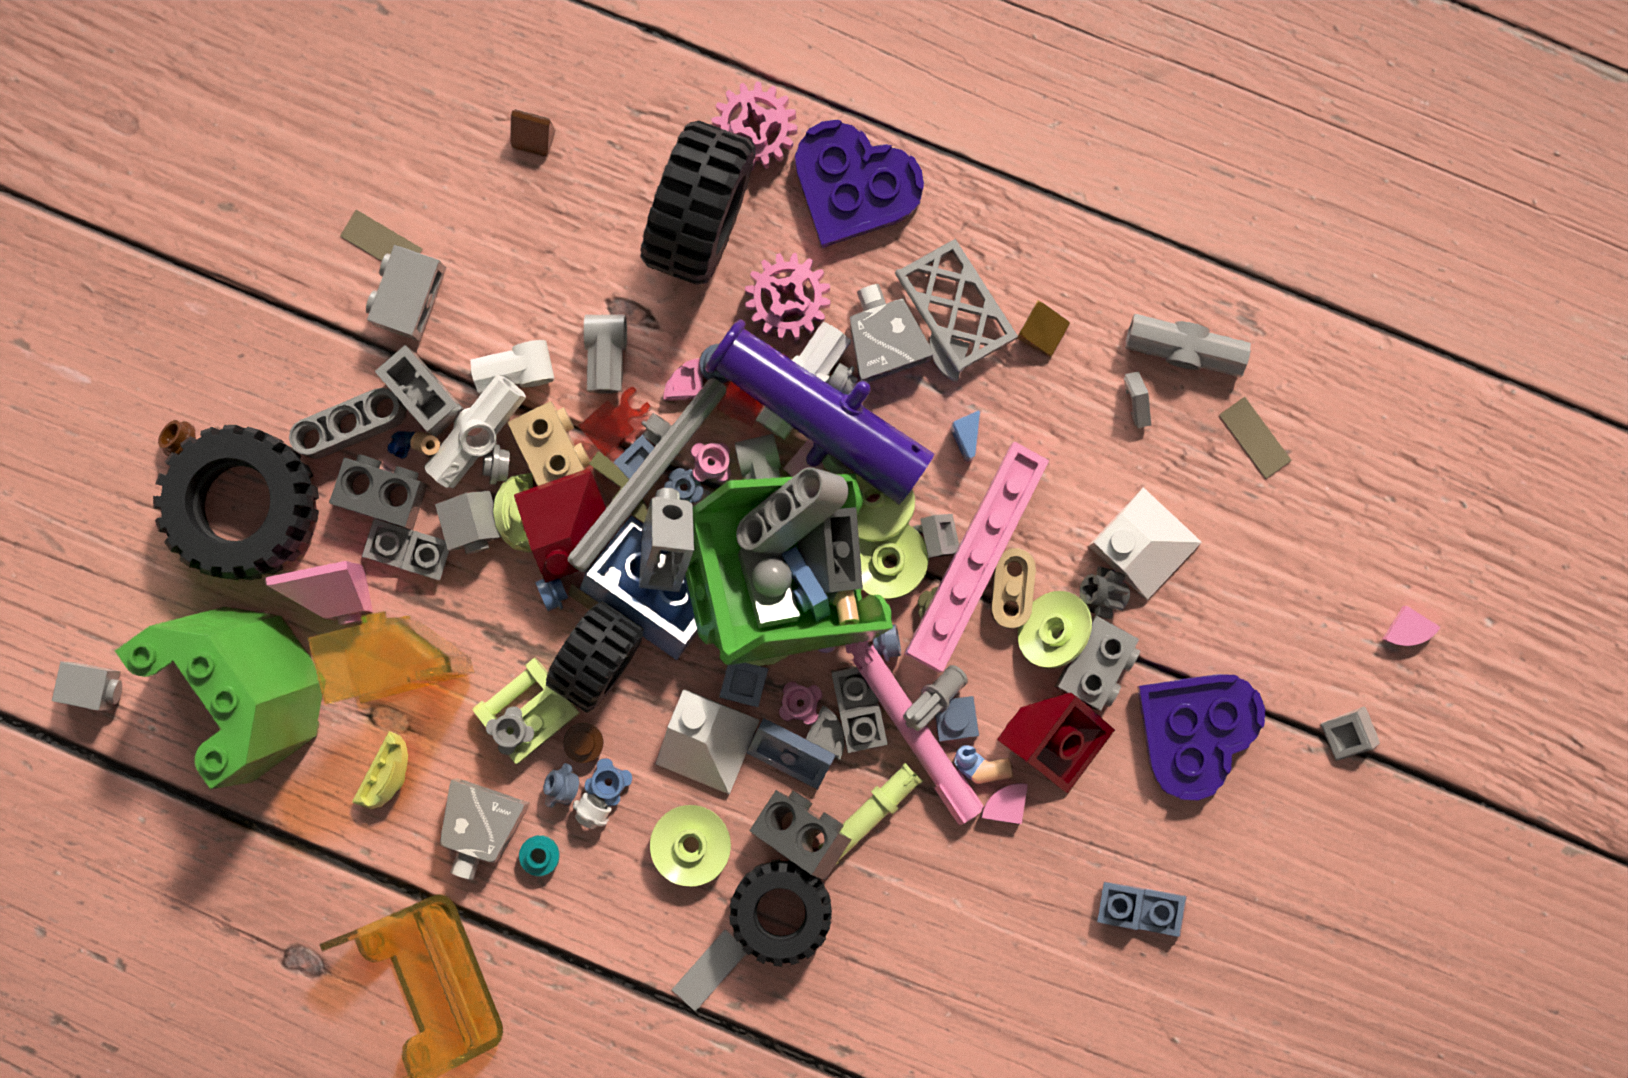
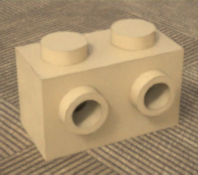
(547, 443)

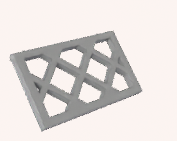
(968, 276)

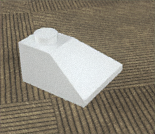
(1145, 543)
(706, 741)

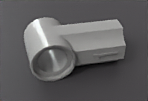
(605, 340)
(758, 457)

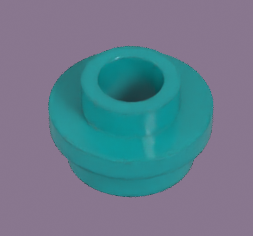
(552, 855)

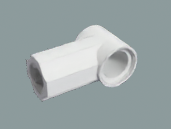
(524, 365)

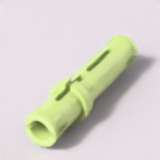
(879, 805)

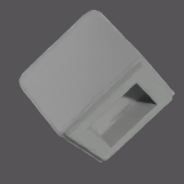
(1350, 733)

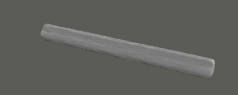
(646, 475)

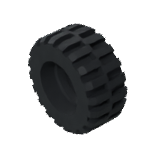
(697, 202)
(186, 493)

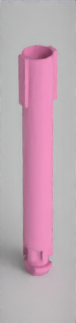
(949, 782)

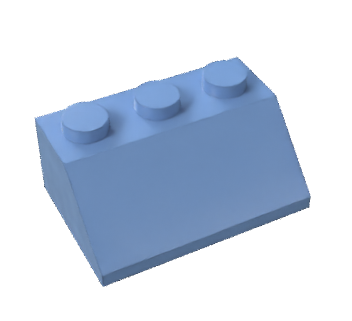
(615, 580)

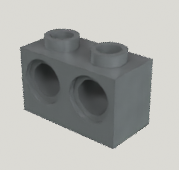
(376, 499)
(797, 839)

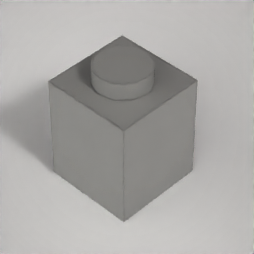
(468, 522)
(87, 686)

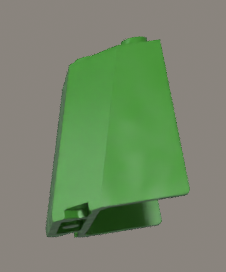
(722, 598)
(249, 679)

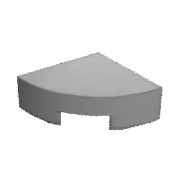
(941, 359)
(1140, 399)
(827, 732)

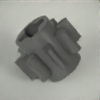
(1105, 592)

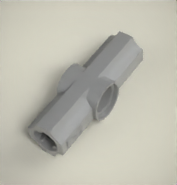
(1188, 345)

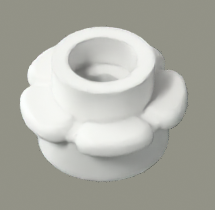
(591, 811)

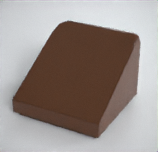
(531, 132)

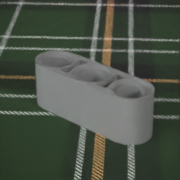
(329, 421)
(792, 511)

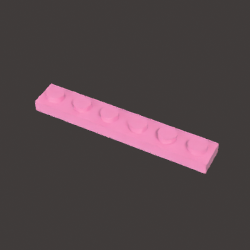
(976, 557)

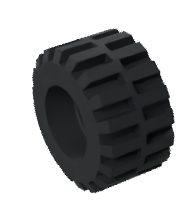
(594, 656)
(773, 947)

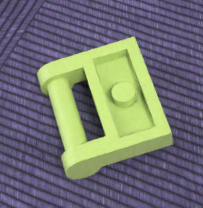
(544, 713)

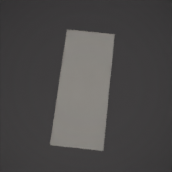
(709, 970)

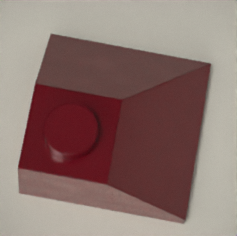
(558, 518)
(1057, 738)

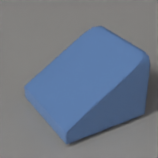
(965, 434)

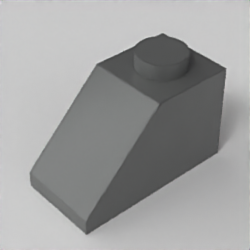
(834, 552)

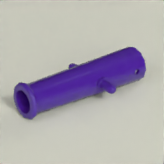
(822, 414)

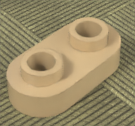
(1015, 589)

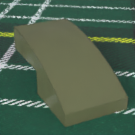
(612, 472)

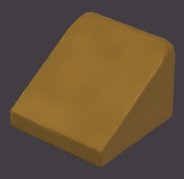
(1043, 329)

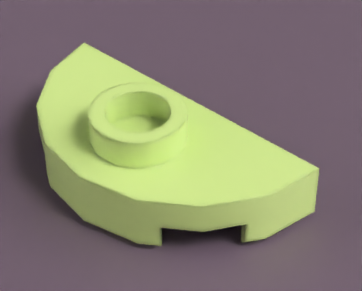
(506, 512)
(385, 773)

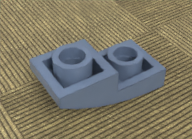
(1142, 909)

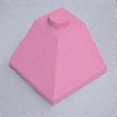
(328, 590)

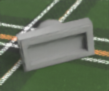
(769, 588)

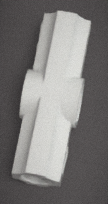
(818, 358)
(488, 412)

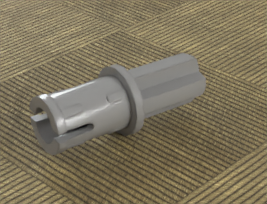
(935, 697)

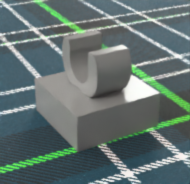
(939, 535)

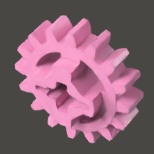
(768, 120)
(797, 282)

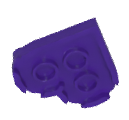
(854, 184)
(1195, 730)

